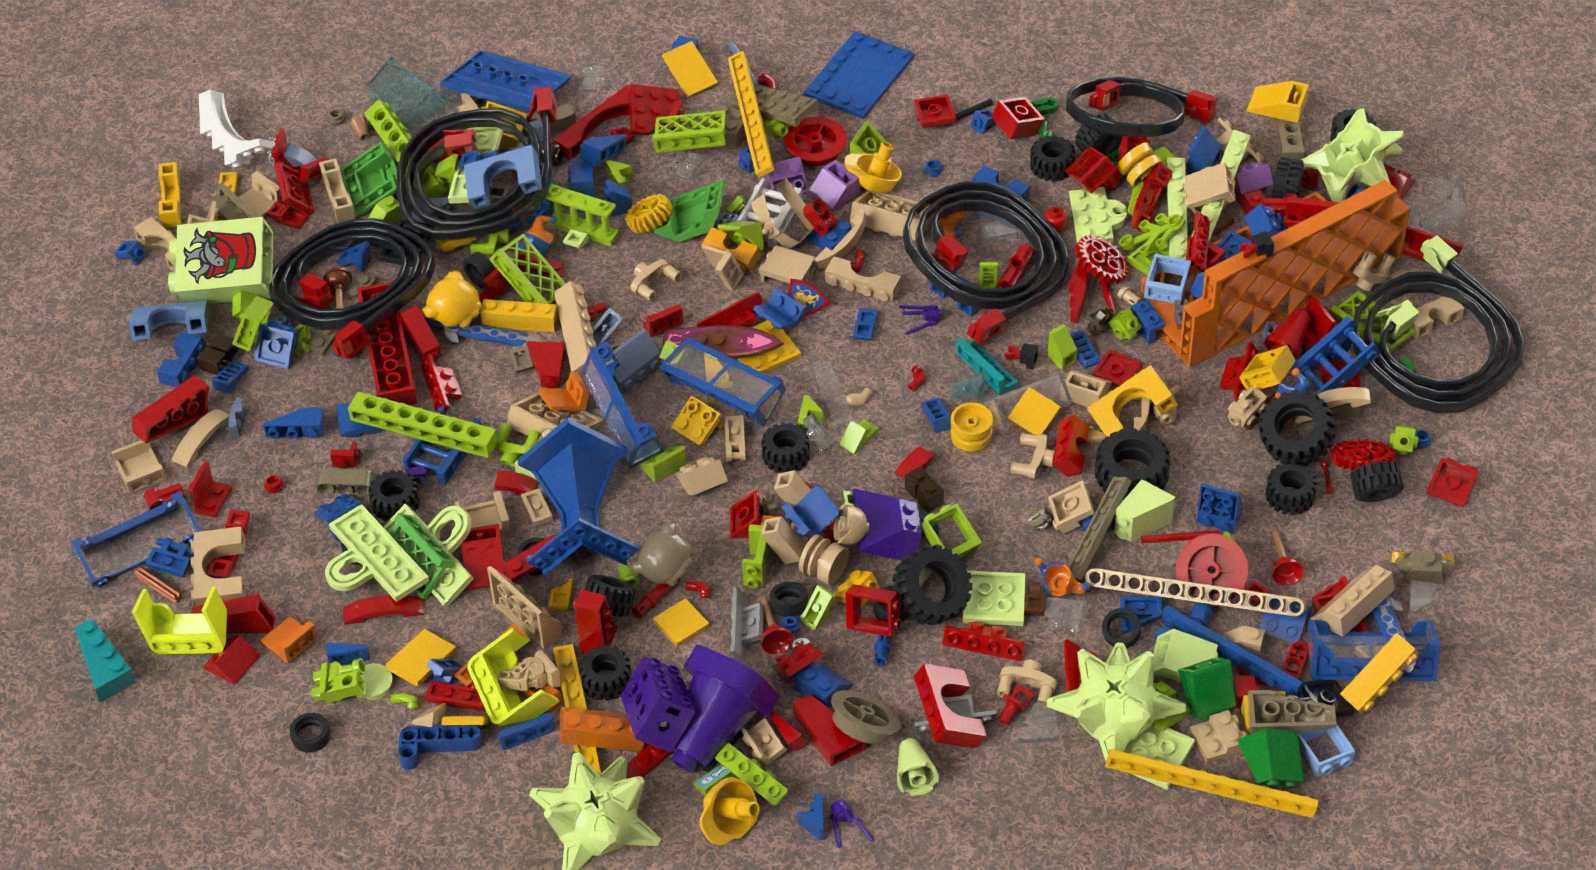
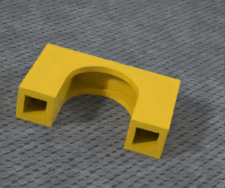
(1143, 385)

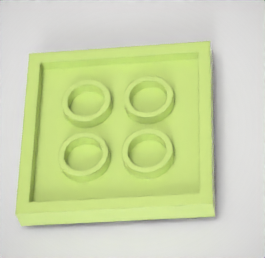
(996, 598)
(1165, 746)

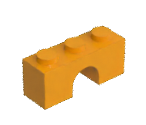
(745, 254)

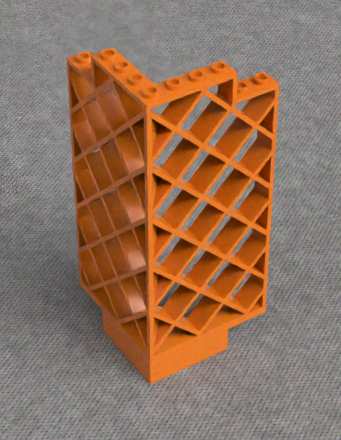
(1302, 256)

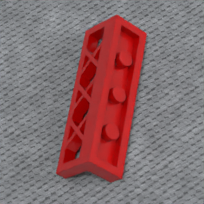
(1303, 209)

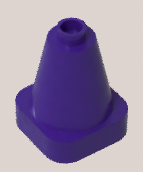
(724, 700)

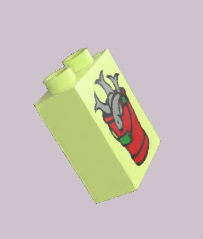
(221, 260)

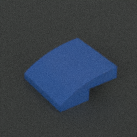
(351, 428)

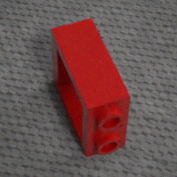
(1084, 172)
(853, 610)

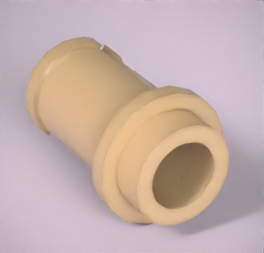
(1126, 295)

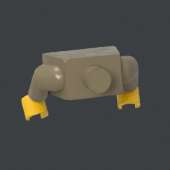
(1424, 566)

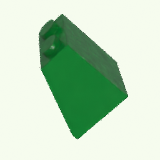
(1208, 687)
(1273, 757)

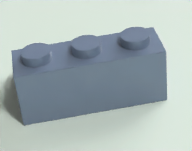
(636, 360)

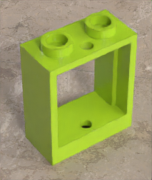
(250, 322)
(973, 541)

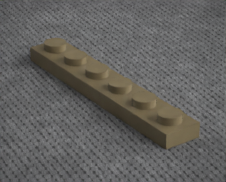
(324, 338)
(1098, 526)

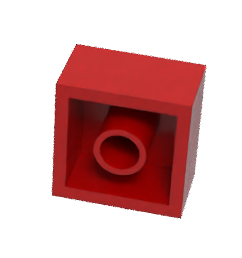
(1017, 117)

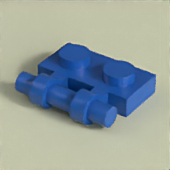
(168, 561)

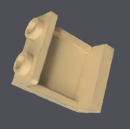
(1209, 186)
(787, 264)
(138, 466)
(489, 513)

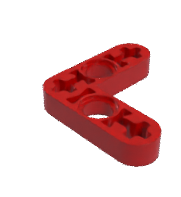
(1291, 659)

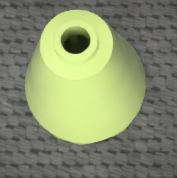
(915, 769)

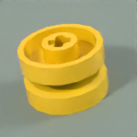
(1138, 164)
(971, 427)

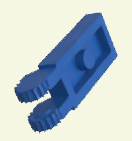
(526, 731)

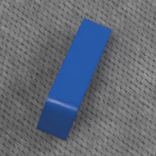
(443, 739)

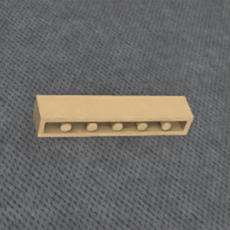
(575, 324)

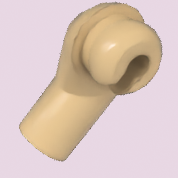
(859, 399)

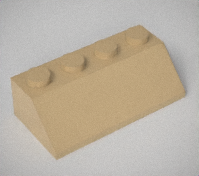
(1356, 600)

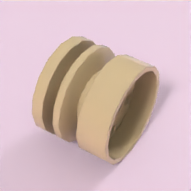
(823, 559)

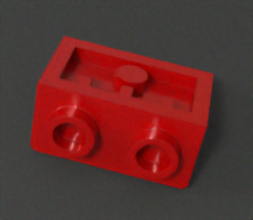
(664, 320)

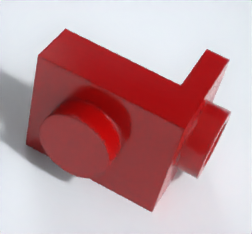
(345, 458)

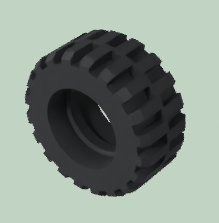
(1295, 405)
(1135, 446)
(954, 577)

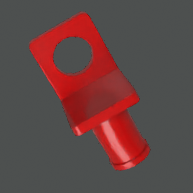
(1014, 705)

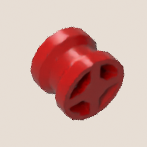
(1310, 178)

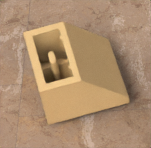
(1086, 388)
(701, 476)

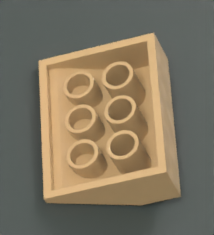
(887, 213)
(536, 415)
(524, 610)

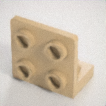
(262, 195)
(725, 265)

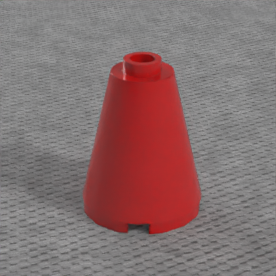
(1289, 332)

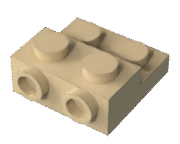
(1070, 507)
(1218, 736)

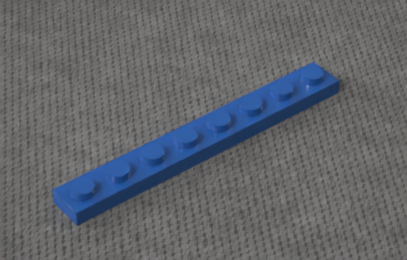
(1238, 656)

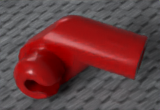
(594, 310)
(918, 378)
(699, 586)

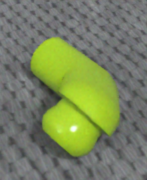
(411, 700)

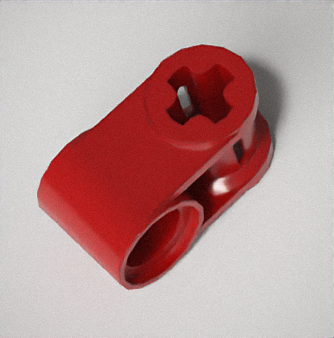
(818, 216)

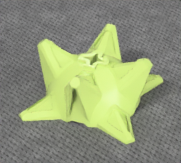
(1355, 156)
(1116, 698)
(595, 811)

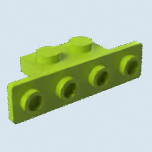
(751, 773)

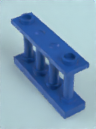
(1325, 346)
(447, 468)

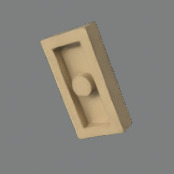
(536, 507)

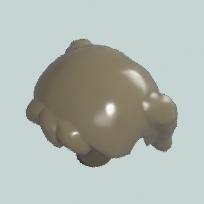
(663, 556)

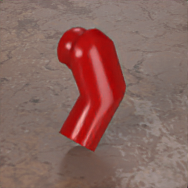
(765, 78)
(860, 258)

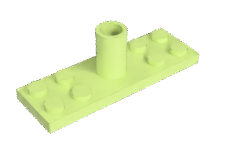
(487, 140)

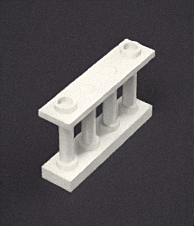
(785, 211)

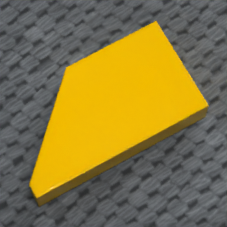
(561, 596)

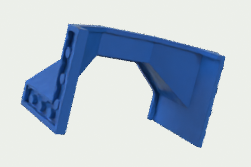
(574, 472)

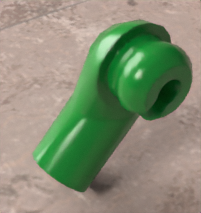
(1044, 130)

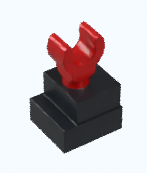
(1260, 245)
(1028, 354)

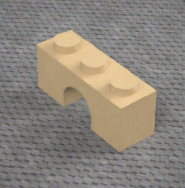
(1444, 309)

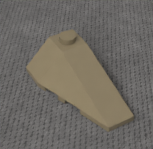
(1286, 713)

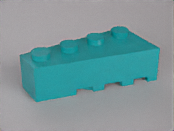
(105, 664)

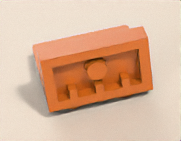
(572, 398)
(290, 639)

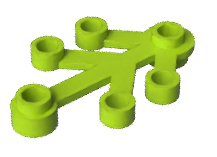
(1172, 223)

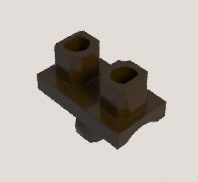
(1100, 320)

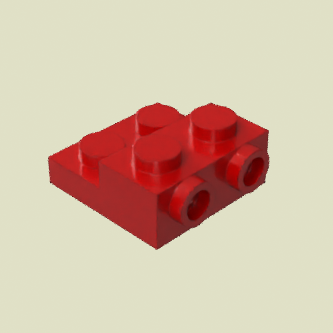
(934, 111)
(1452, 482)
(800, 657)

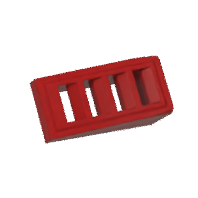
(790, 734)

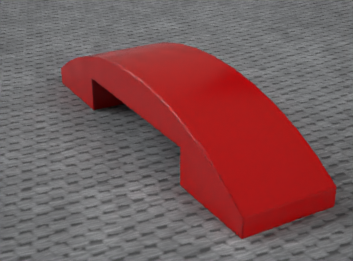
(1149, 195)
(223, 566)
(382, 606)

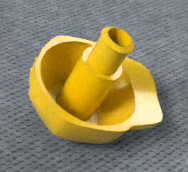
(876, 170)
(728, 811)

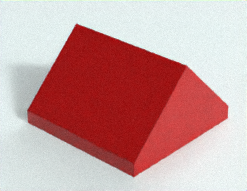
(744, 514)
(233, 660)

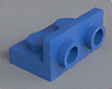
(1148, 319)

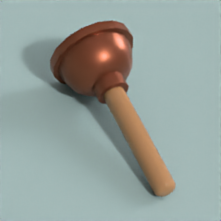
(338, 280)

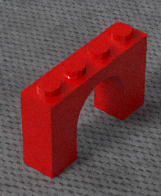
(944, 724)

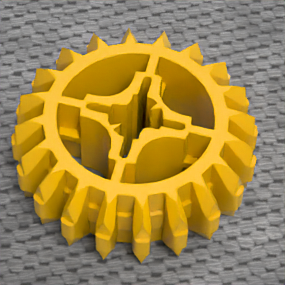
(649, 213)

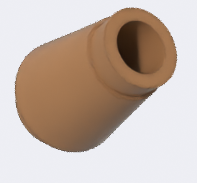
(360, 126)

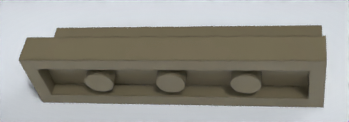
(230, 206)

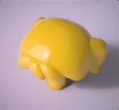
(452, 301)

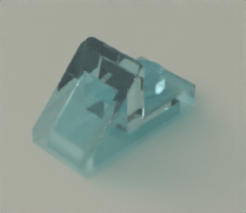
(970, 386)

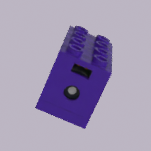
(657, 704)

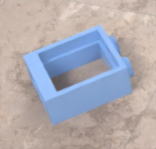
(1163, 291)
(1327, 766)

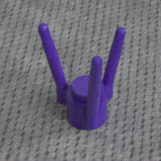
(929, 313)
(843, 813)

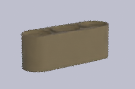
(345, 481)

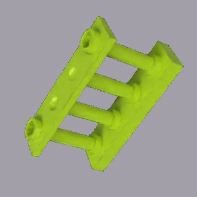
(597, 232)

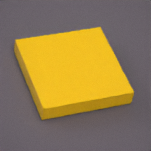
(1034, 412)
(681, 622)
(465, 720)

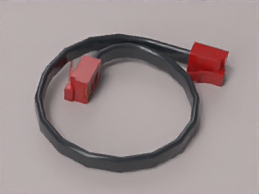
(1107, 94)

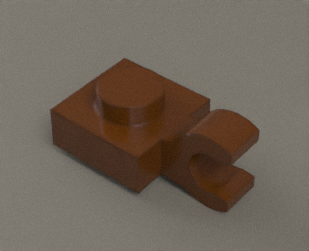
(1034, 602)

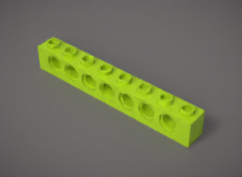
(396, 138)
(423, 424)

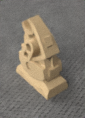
(532, 672)

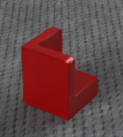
(1214, 256)

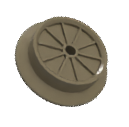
(864, 717)

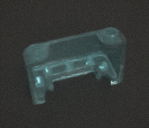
(405, 93)

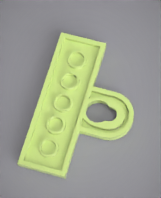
(377, 552)
(455, 579)

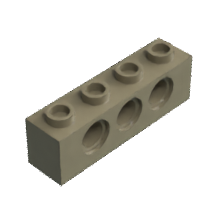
(1290, 139)

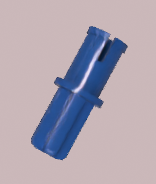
(881, 649)

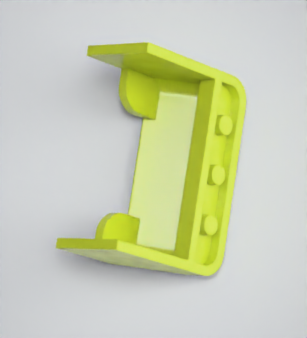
(182, 632)
(501, 702)

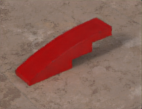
(1077, 288)

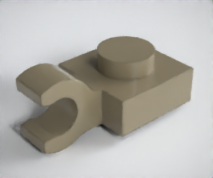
(768, 506)

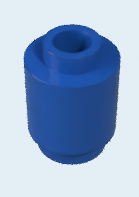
(1201, 613)

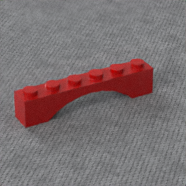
(576, 134)

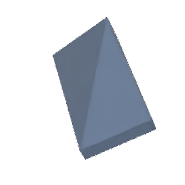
(606, 326)

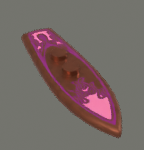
(727, 339)

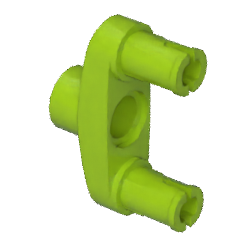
(493, 245)
(511, 451)

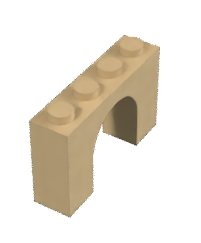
(776, 531)
(215, 545)

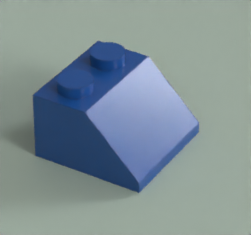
(820, 682)

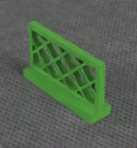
(427, 544)

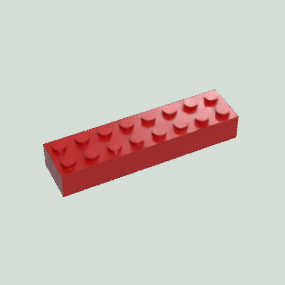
(389, 355)

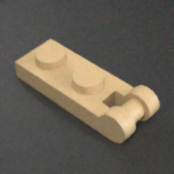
(734, 438)

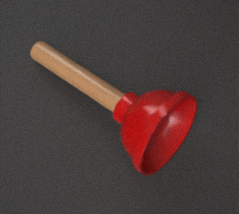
(1286, 570)
(775, 638)

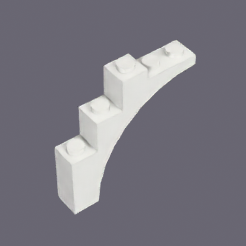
(216, 125)

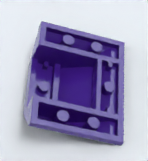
(892, 524)

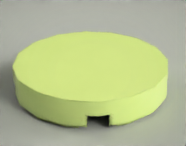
(378, 681)

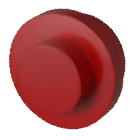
(273, 484)

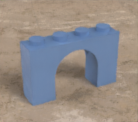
(481, 173)
(146, 319)

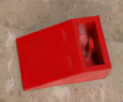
(481, 550)

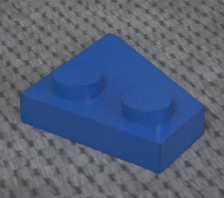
(1146, 608)

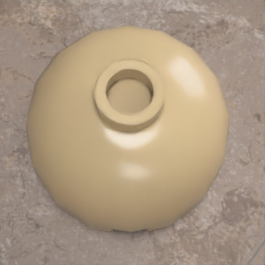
(851, 525)

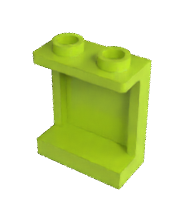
(755, 570)

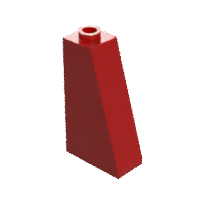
(246, 615)
(820, 727)

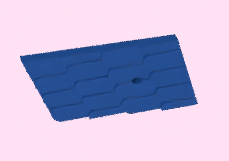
(503, 80)

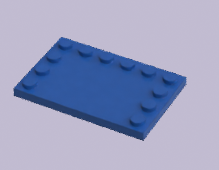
(859, 74)

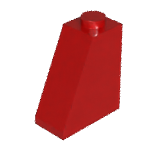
(419, 334)
(548, 362)

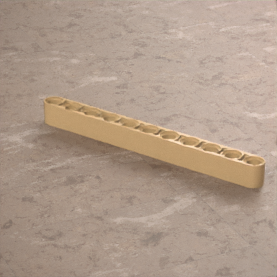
(1205, 591)

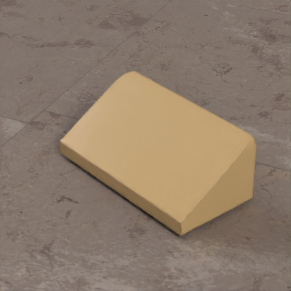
(430, 716)

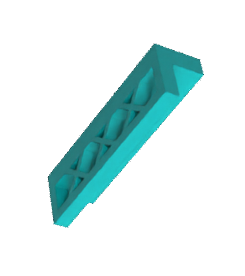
(978, 363)

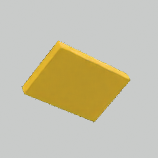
(689, 69)
(412, 659)

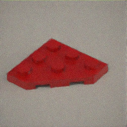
(647, 104)

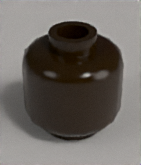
(556, 153)

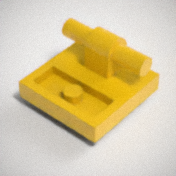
(697, 421)

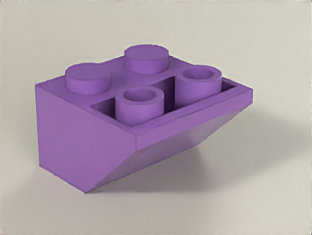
(789, 169)
(1252, 177)
(835, 185)

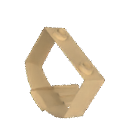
(768, 229)

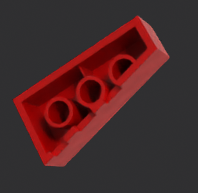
(172, 411)
(593, 621)

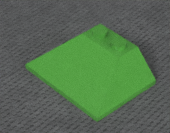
(370, 178)
(693, 213)

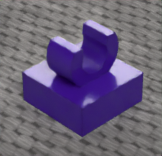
(417, 473)

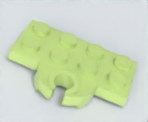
(1096, 214)

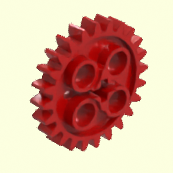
(1102, 259)
(1360, 452)

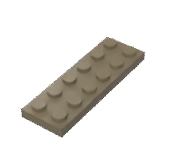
(779, 104)

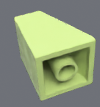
(1143, 511)
(1179, 650)

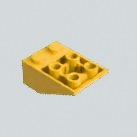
(1280, 100)

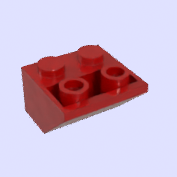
(1400, 180)

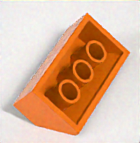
(597, 729)

